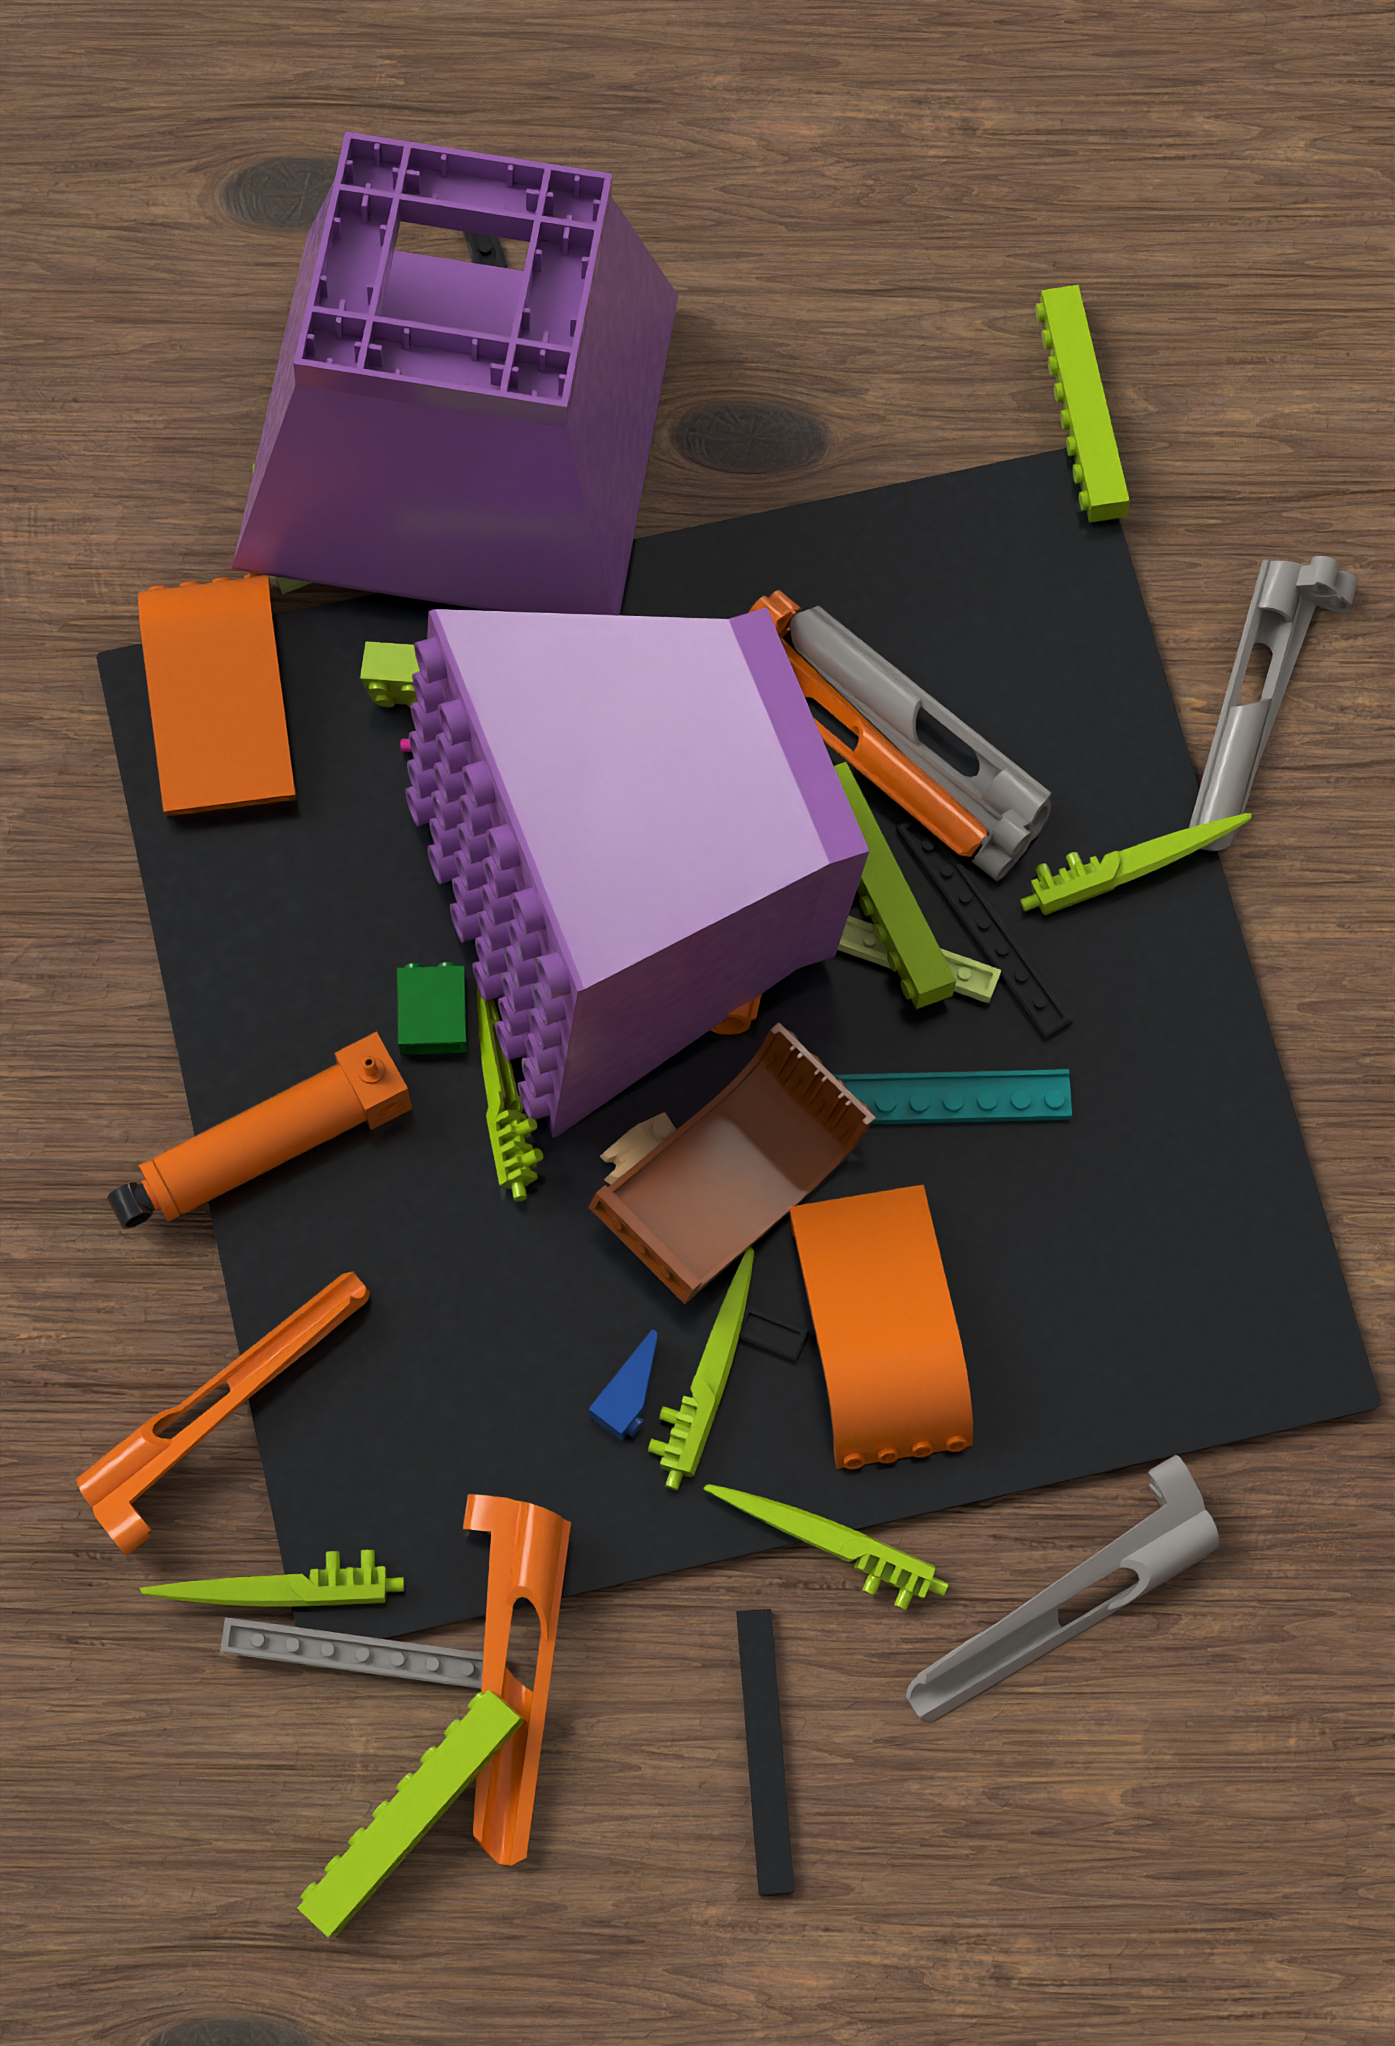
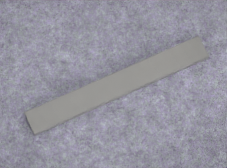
(352, 1652)

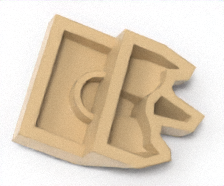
(637, 1144)

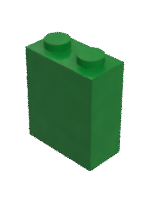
(432, 1009)

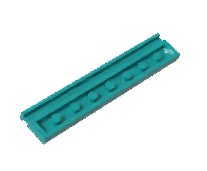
(963, 1096)

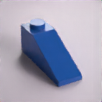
(624, 1398)

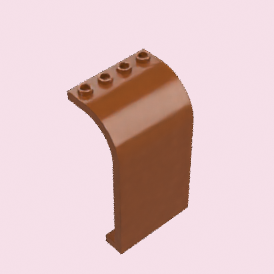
(735, 1166)

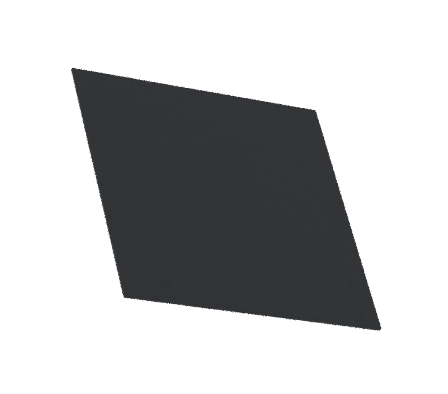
(1109, 1273)

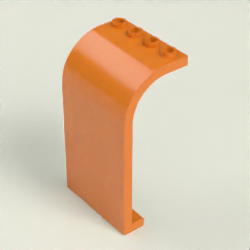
(216, 695)
(884, 1327)

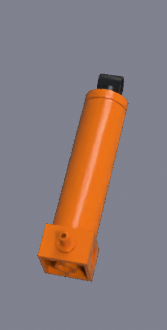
(255, 1141)

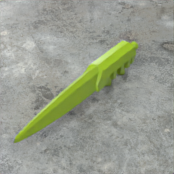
(1120, 867)
(504, 1116)
(697, 1413)
(872, 1556)
(323, 1587)

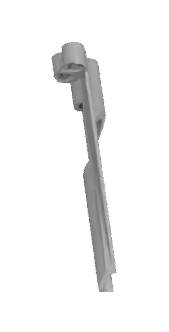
(1278, 618)
(1001, 793)
(1154, 1548)

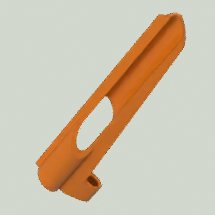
(875, 753)
(144, 1457)
(529, 1563)

